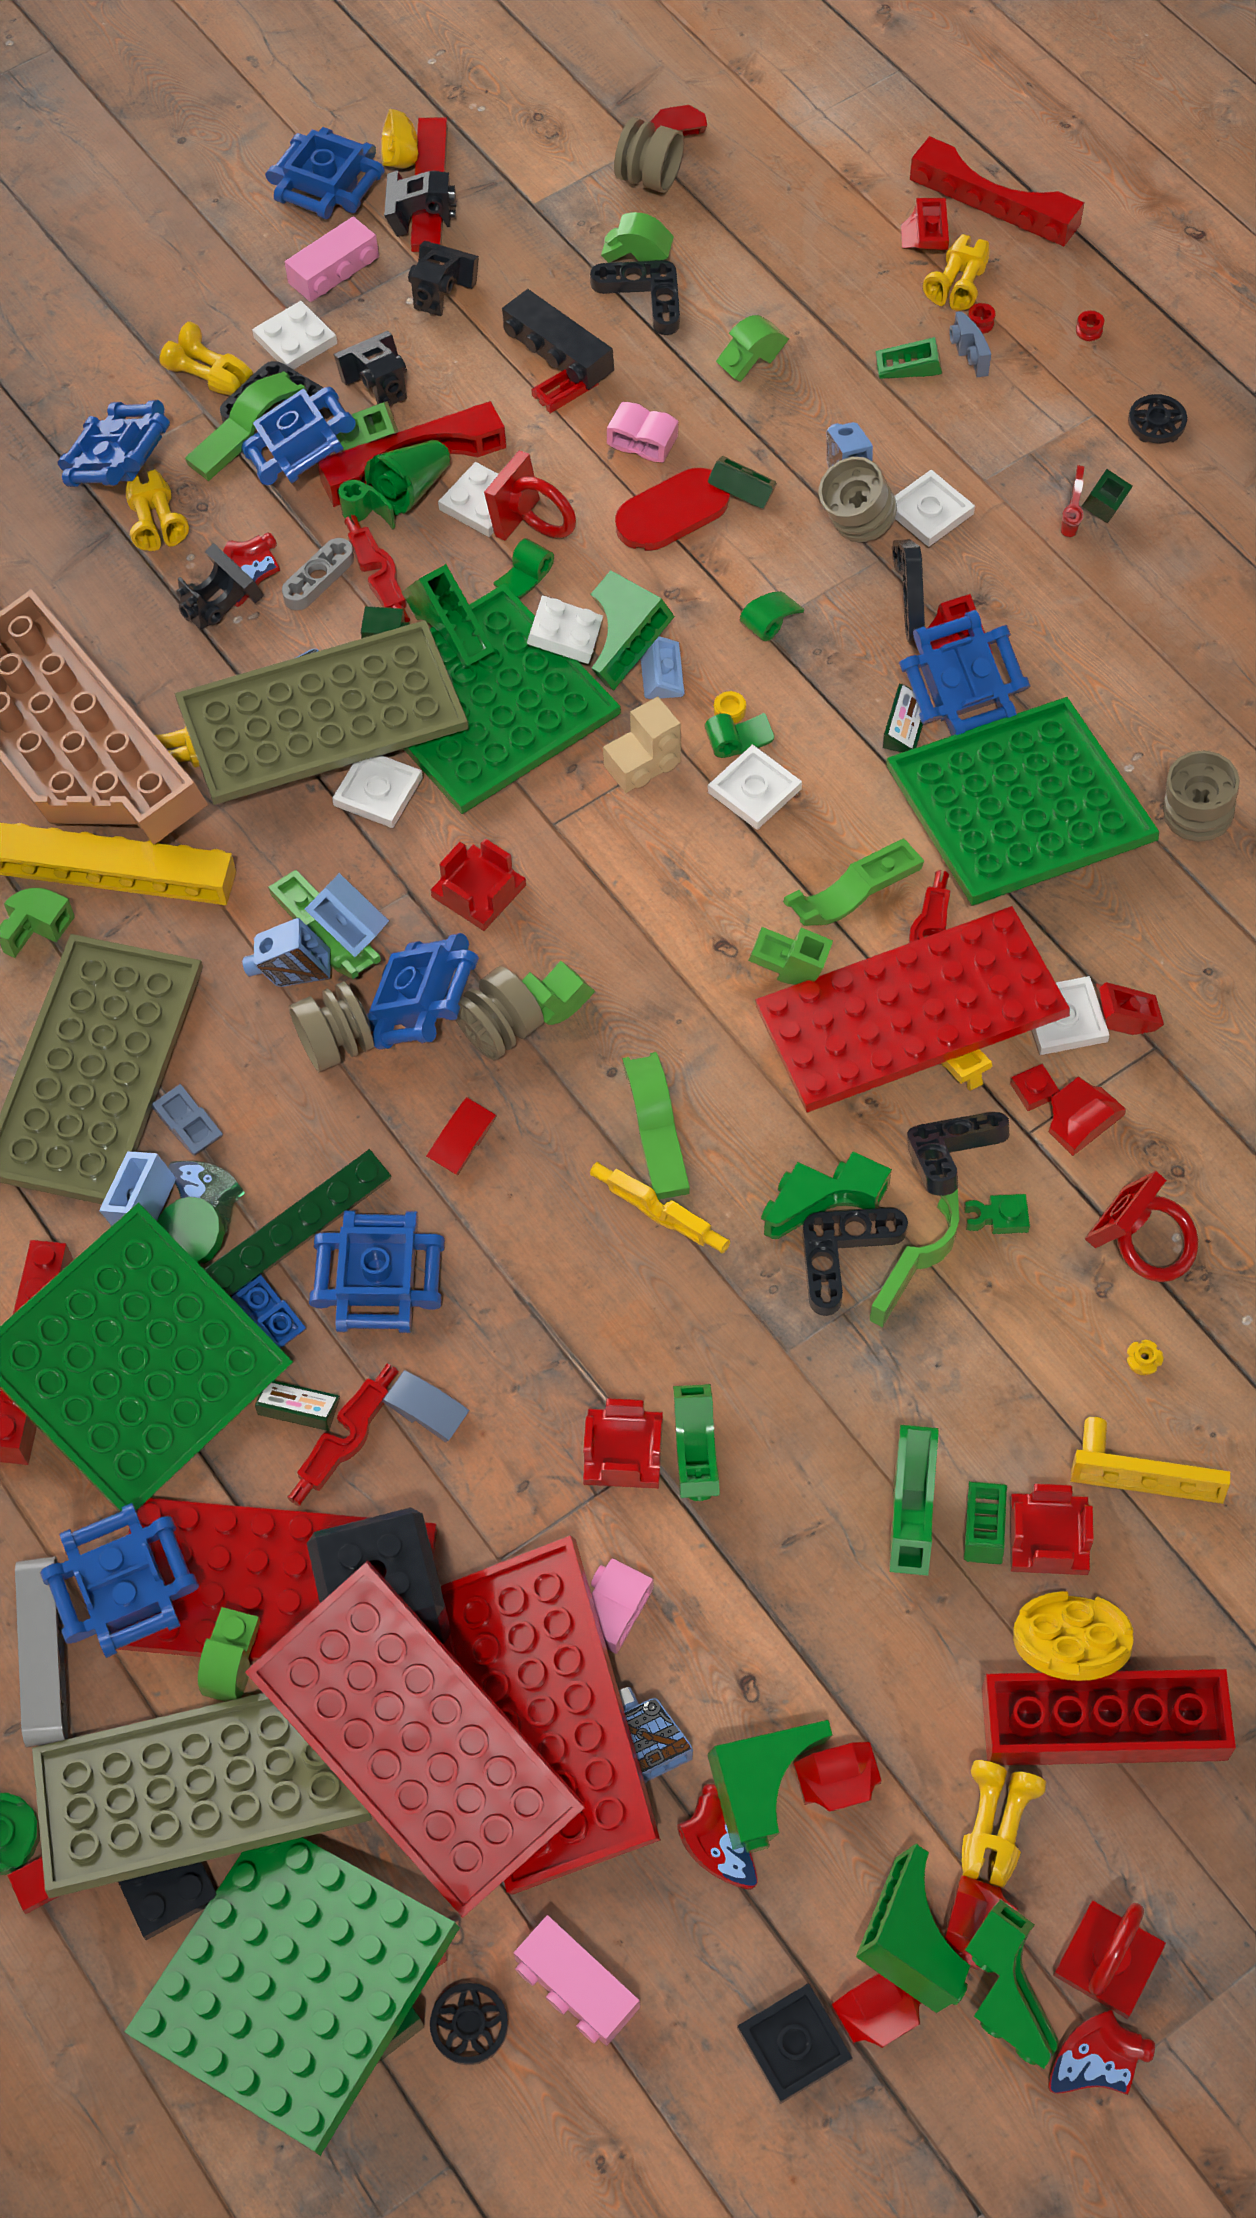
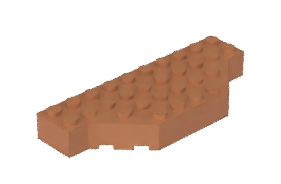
(75, 736)

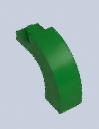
(695, 1442)

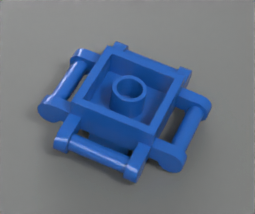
(325, 168)
(297, 435)
(115, 446)
(963, 674)
(416, 987)
(376, 1270)
(119, 1581)

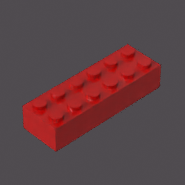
(1109, 1718)

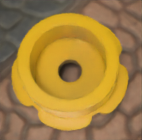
(1140, 1365)

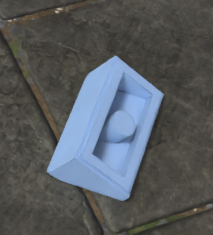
(662, 670)

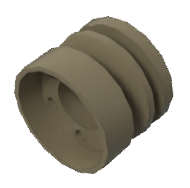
(648, 154)
(858, 499)
(1201, 795)
(498, 1013)
(331, 1026)

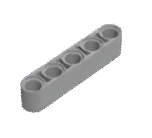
(40, 1657)

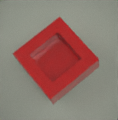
(1034, 1087)

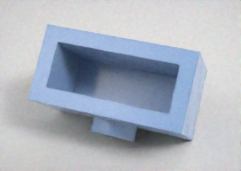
(347, 915)
(139, 1179)

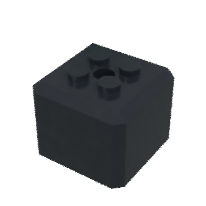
(388, 1540)

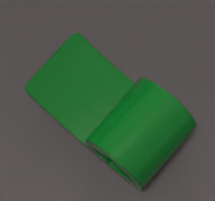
(361, 499)
(529, 567)
(766, 614)
(734, 739)

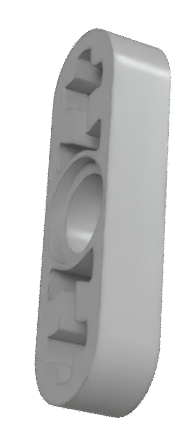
(320, 561)

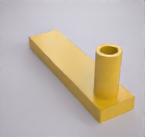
(1142, 1475)

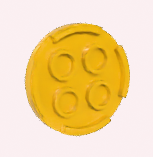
(1073, 1636)

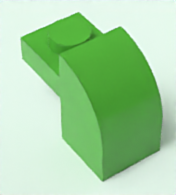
(638, 235)
(751, 339)
(370, 425)
(34, 912)
(793, 959)
(559, 993)
(226, 1656)

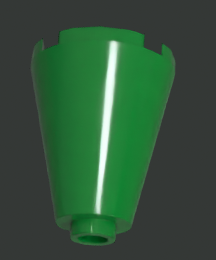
(407, 472)

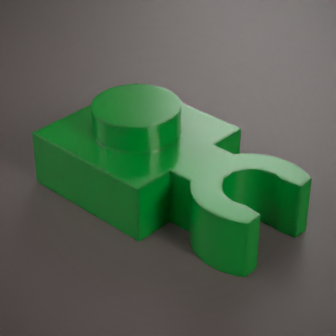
(1004, 1213)

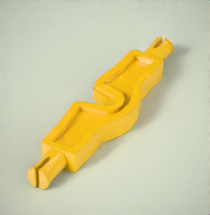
(668, 1215)

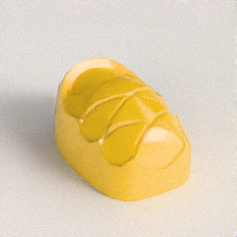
(398, 141)

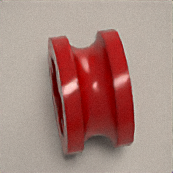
(986, 312)
(1090, 318)

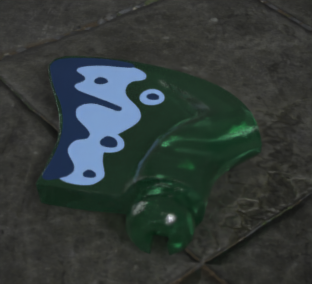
(209, 1183)

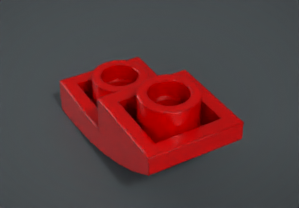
(461, 1135)

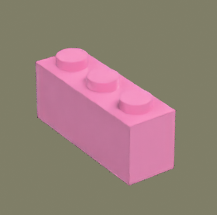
(331, 259)
(575, 1982)

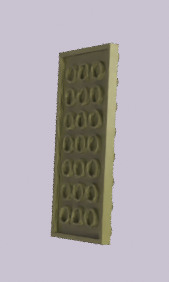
(320, 712)
(93, 1066)
(180, 1793)

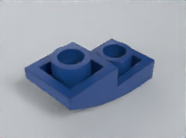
(269, 1311)

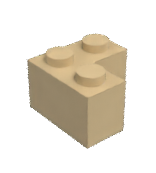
(646, 750)

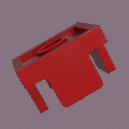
(477, 882)
(622, 1445)
(1051, 1531)

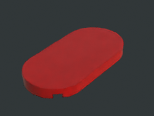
(670, 510)

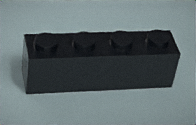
(557, 339)

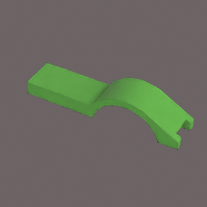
(228, 438)
(856, 884)
(294, 895)
(657, 1126)
(916, 1258)

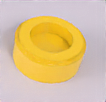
(732, 704)

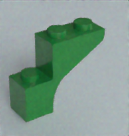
(808, 1191)
(913, 1500)
(1011, 2005)

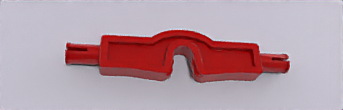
(370, 558)
(934, 909)
(332, 1450)

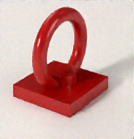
(516, 493)
(1129, 1214)
(1111, 1957)

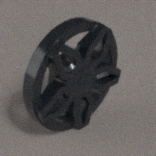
(1157, 419)
(469, 2023)

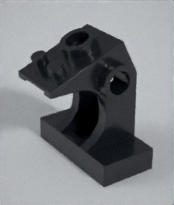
(418, 193)
(433, 280)
(380, 373)
(224, 576)

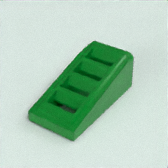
(924, 350)
(979, 1545)

